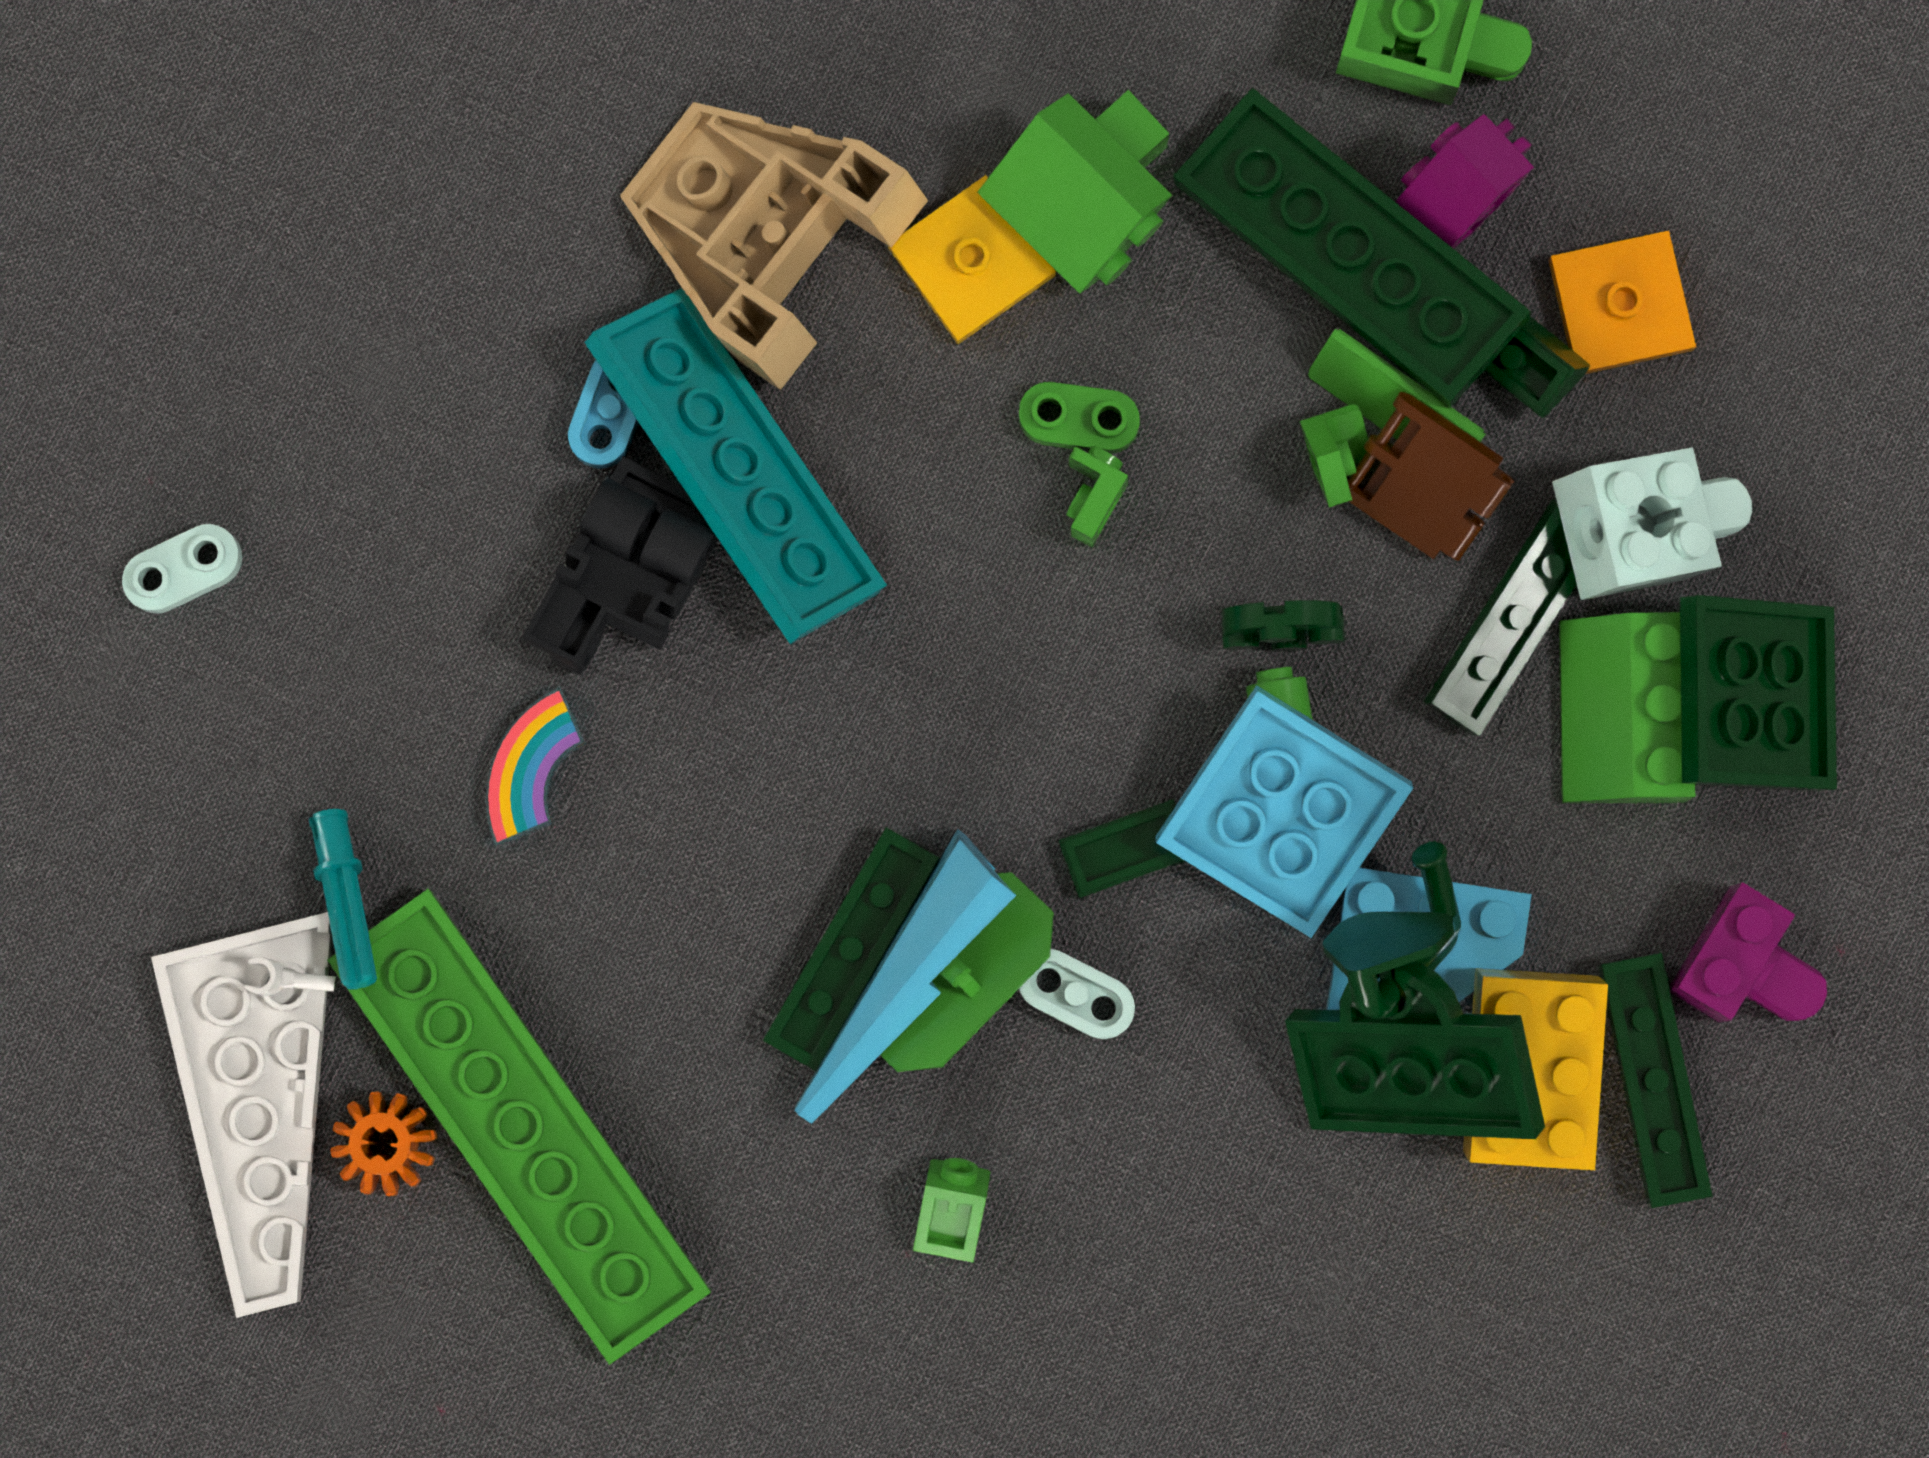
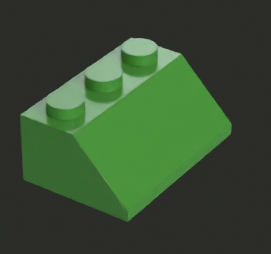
(1621, 709)

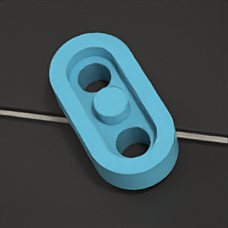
(601, 409)

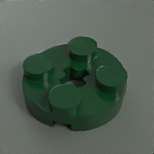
(1283, 625)

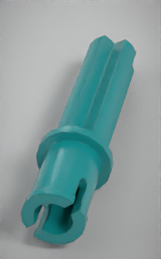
(338, 874)

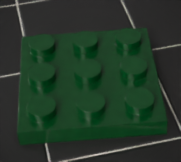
(1757, 694)

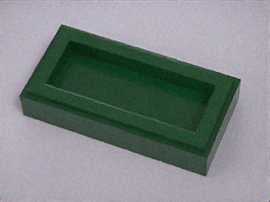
(1118, 851)

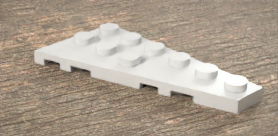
(252, 1095)

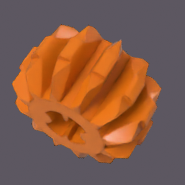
(384, 1122)

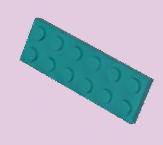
(736, 464)

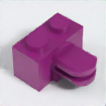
(1466, 178)
(1742, 960)

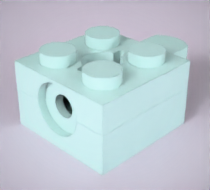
(1646, 521)

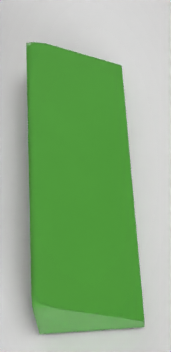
(1373, 384)

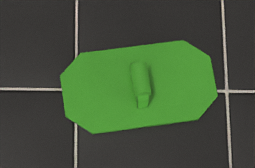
(977, 982)

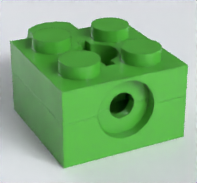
(1429, 45)

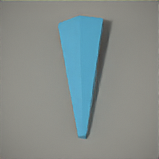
(944, 919)

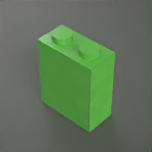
(1076, 195)

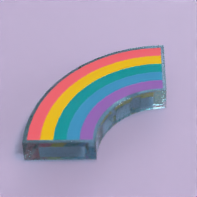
(526, 766)

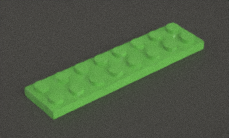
(524, 1130)

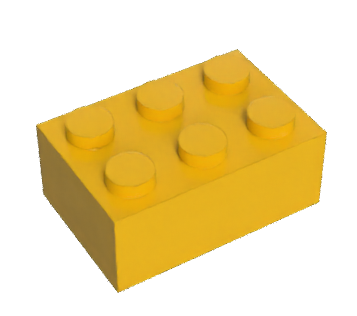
(1566, 1045)

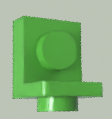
(1334, 447)
(1095, 505)
(952, 1209)

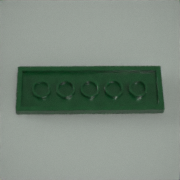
(1351, 247)

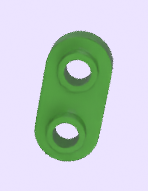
(1079, 417)

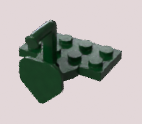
(1400, 1043)

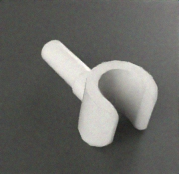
(288, 979)

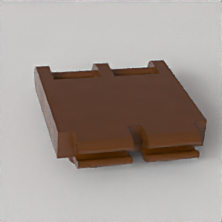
(1429, 480)

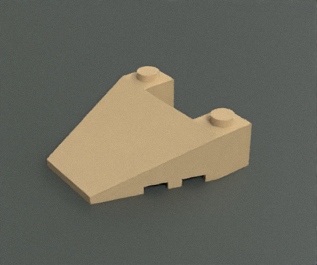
(748, 212)

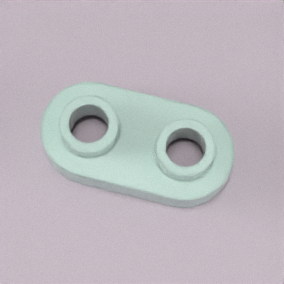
(180, 569)
(1075, 996)

